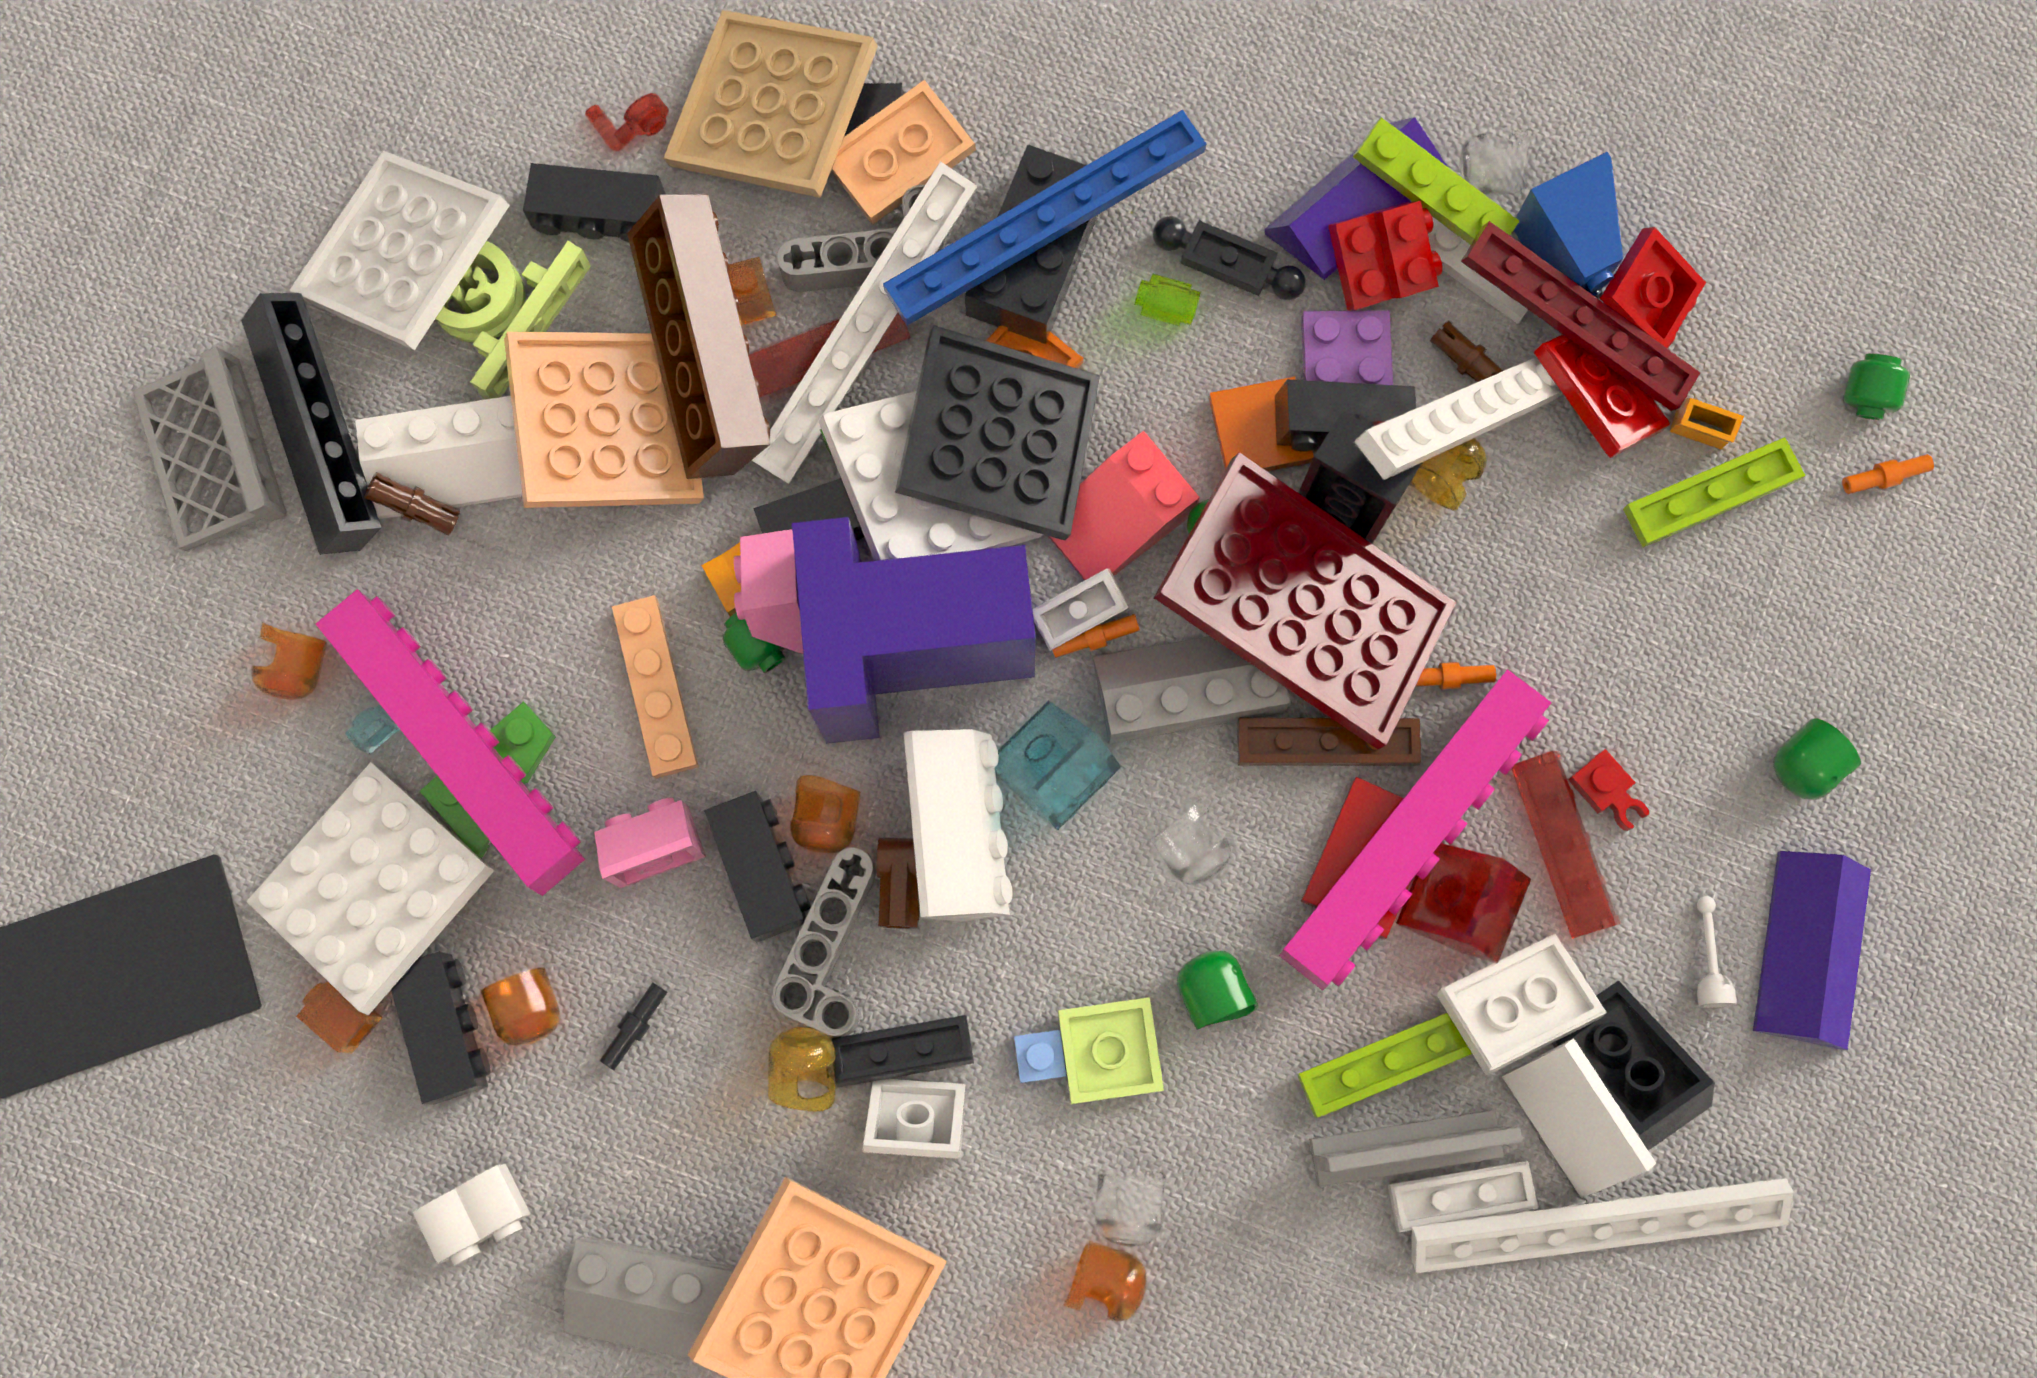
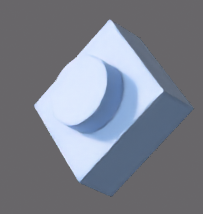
(1040, 1056)

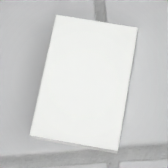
(1520, 1004)
(1578, 1119)

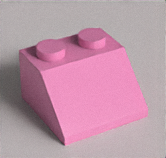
(769, 589)
(647, 843)

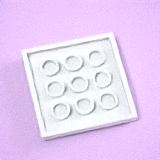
(399, 248)
(868, 453)
(369, 888)

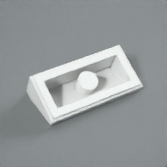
(1079, 609)

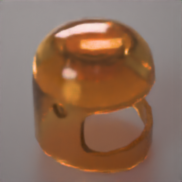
(294, 667)
(824, 814)
(522, 1007)
(1111, 1278)

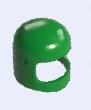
(1815, 760)
(1215, 989)

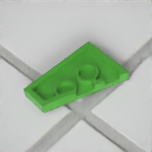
(522, 738)

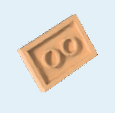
(899, 151)

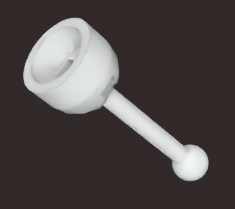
(1714, 989)

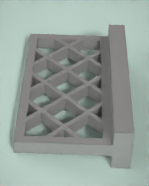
(238, 429)
(1410, 1147)

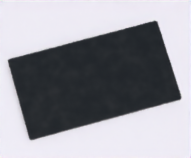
(120, 974)

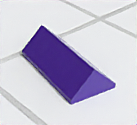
(1340, 195)
(1812, 948)

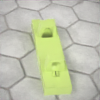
(549, 296)

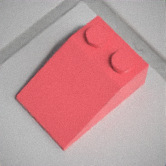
(1126, 508)

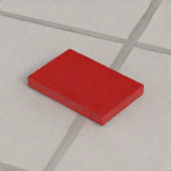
(1605, 401)
(1357, 822)

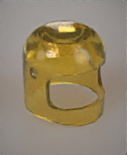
(1443, 474)
(798, 1056)

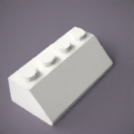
(450, 451)
(957, 824)

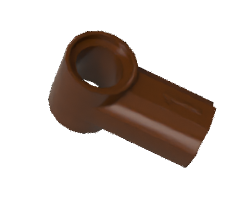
(898, 883)

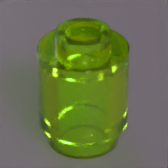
(1167, 300)

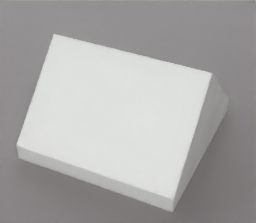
(915, 1118)

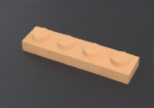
(655, 687)

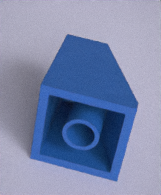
(1575, 224)

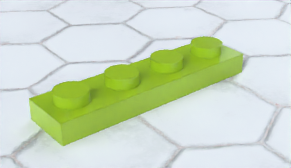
(1427, 179)
(1713, 492)
(1382, 1064)

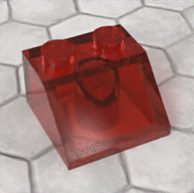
(1466, 902)

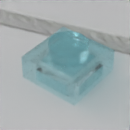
(371, 729)

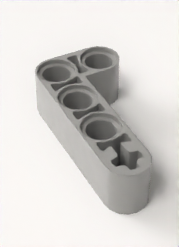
(856, 245)
(834, 938)

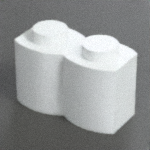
(471, 1214)

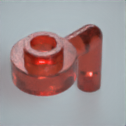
(642, 117)

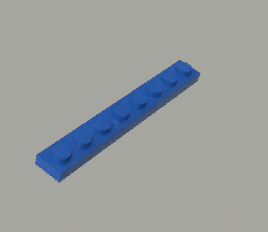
(1044, 217)

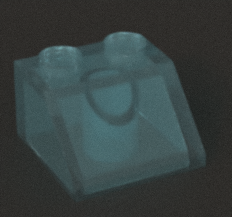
(1055, 764)

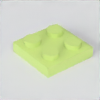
(1110, 1050)

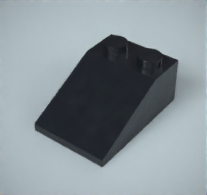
(1643, 1067)

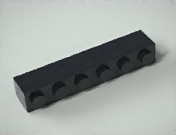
(310, 423)

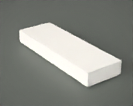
(1463, 1195)

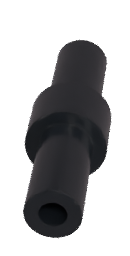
(633, 1026)

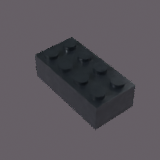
(1033, 289)
(1348, 484)

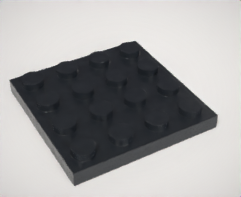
(998, 433)

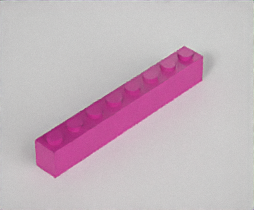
(451, 743)
(1415, 830)

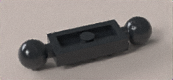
(1229, 258)

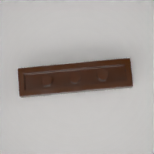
(1322, 743)

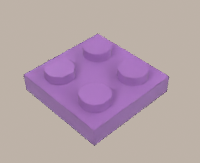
(1347, 346)

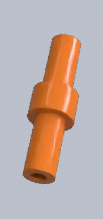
(1888, 474)
(1099, 635)
(1452, 675)

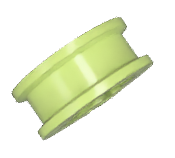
(492, 303)

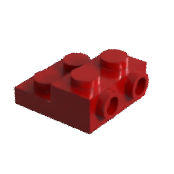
(1385, 254)
(1654, 287)

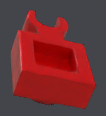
(1605, 784)

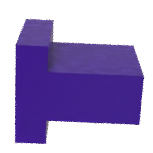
(904, 624)

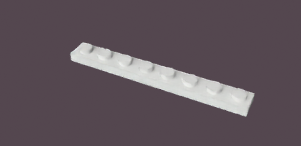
(863, 323)
(1457, 418)
(1601, 1225)

